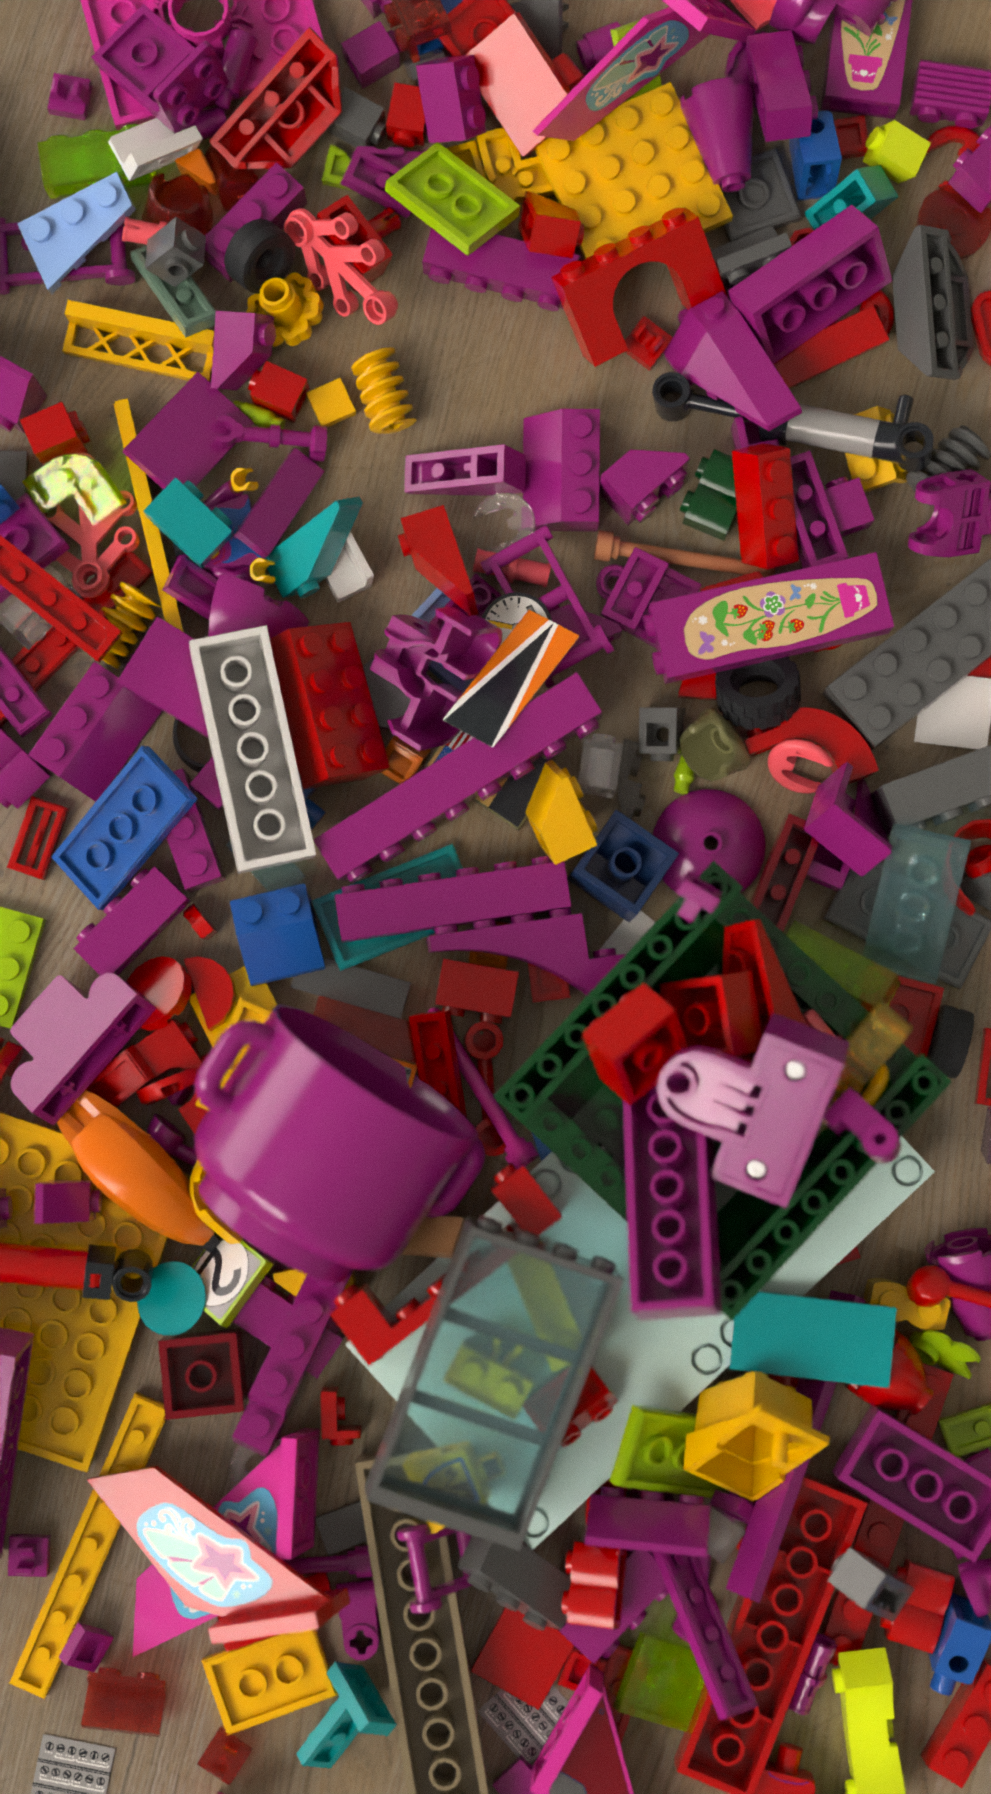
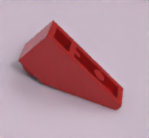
(437, 555)

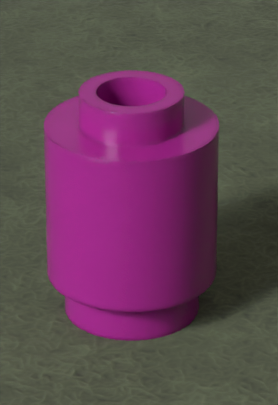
(595, 45)

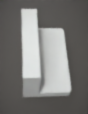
(151, 147)
(350, 572)

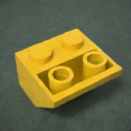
(557, 815)

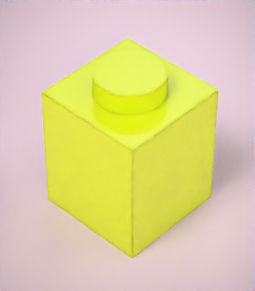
(896, 150)

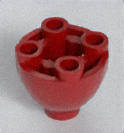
(907, 1384)

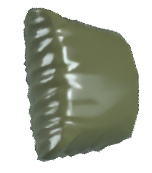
(713, 747)

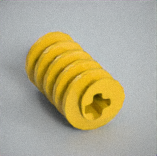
(380, 392)
(126, 618)

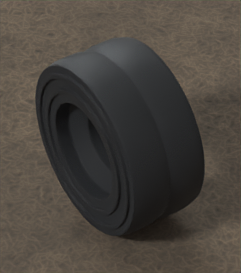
(258, 254)
(951, 1040)

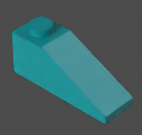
(313, 549)

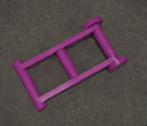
(114, 274)
(540, 537)
(430, 1598)

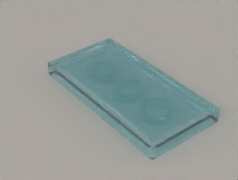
(916, 902)

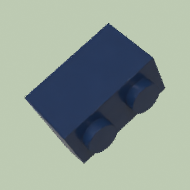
(623, 866)

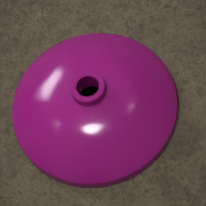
(714, 815)

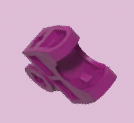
(959, 514)

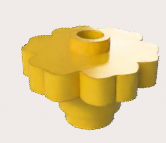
(293, 306)

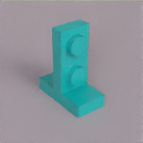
(355, 1711)

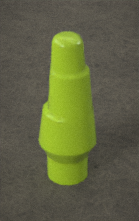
(260, 416)
(683, 777)

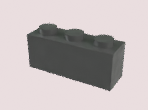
(518, 1579)

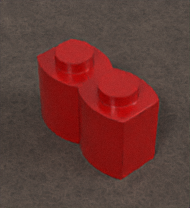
(595, 1586)
(923, 1613)

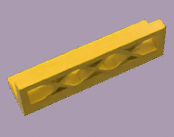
(136, 328)

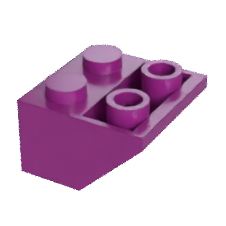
(640, 480)

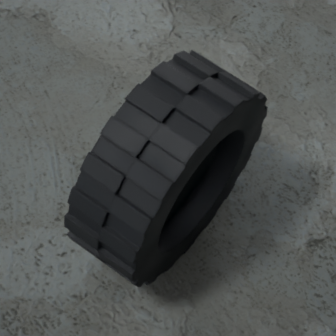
(764, 710)

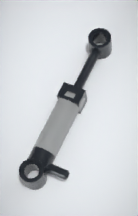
(816, 425)

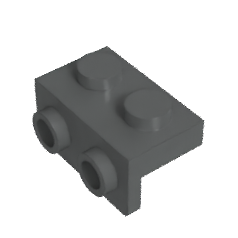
(748, 254)

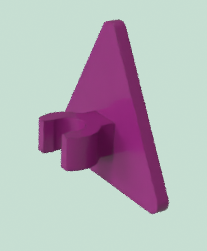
(866, 809)

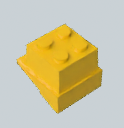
(751, 1435)

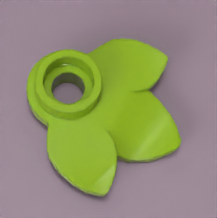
(940, 1349)

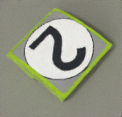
(230, 1278)

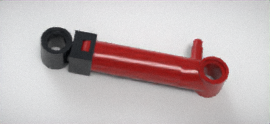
(88, 1270)

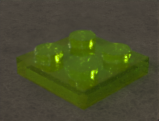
(660, 1683)

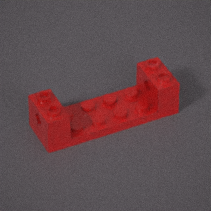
(368, 1321)

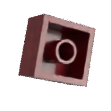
(203, 1374)

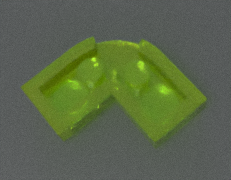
(75, 476)

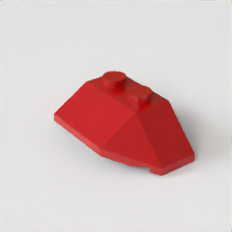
(285, 109)

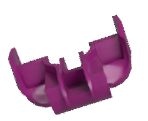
(809, 16)
(461, 648)

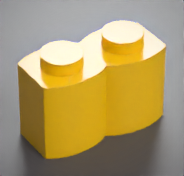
(890, 1293)

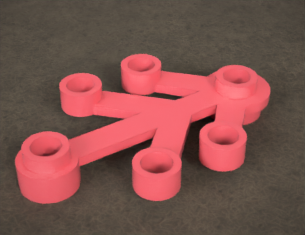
(308, 234)
(88, 537)

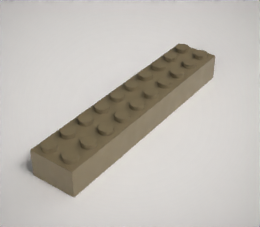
(424, 1658)

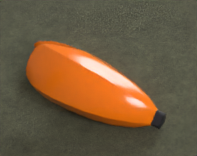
(134, 1170)

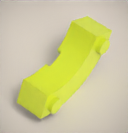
(867, 1717)

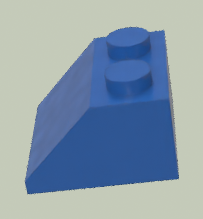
(277, 934)

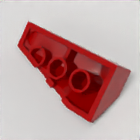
(747, 949)

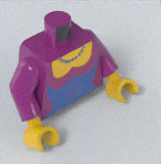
(235, 557)

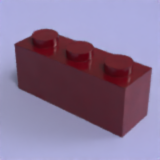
(785, 871)

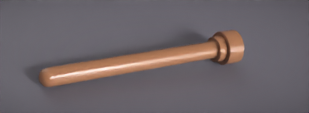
(611, 547)

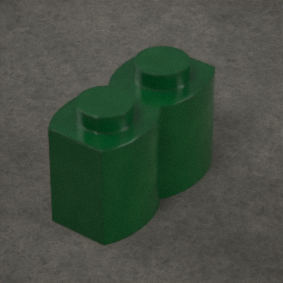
(714, 500)

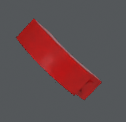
(824, 729)

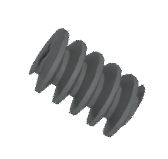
(953, 455)

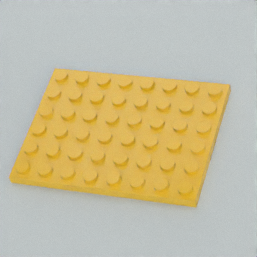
(77, 1340)

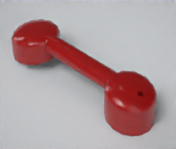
(484, 1048)
(932, 1284)

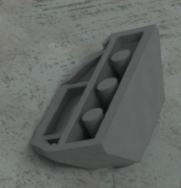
(933, 305)

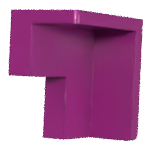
(841, 831)

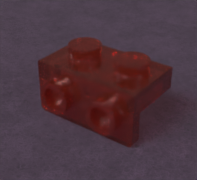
(416, 23)
(124, 1702)

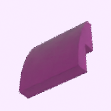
(641, 583)

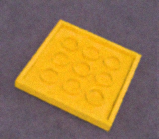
(633, 171)

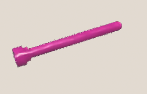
(517, 1148)

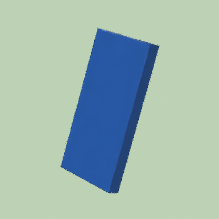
(124, 827)

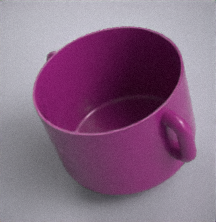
(326, 1145)

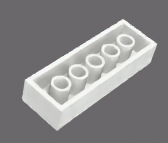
(252, 749)

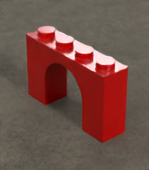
(589, 285)

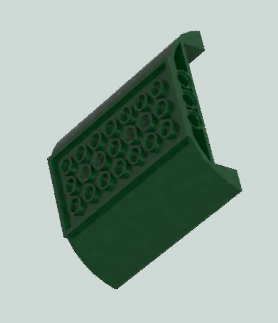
(583, 1118)

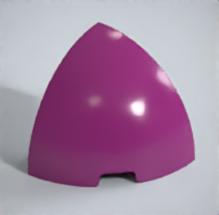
(243, 606)

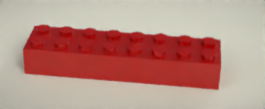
(773, 1640)

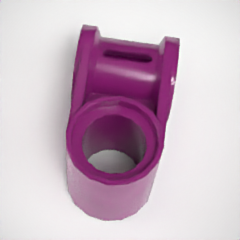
(360, 1615)

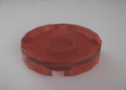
(952, 212)

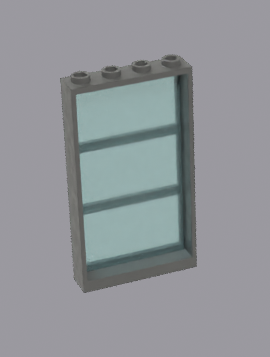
(494, 1382)

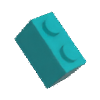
(189, 522)

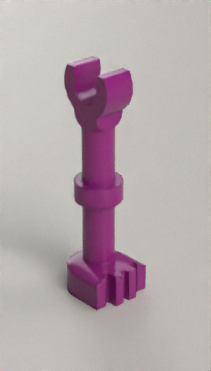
(315, 439)

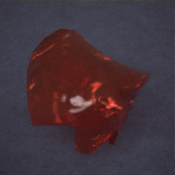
(181, 199)

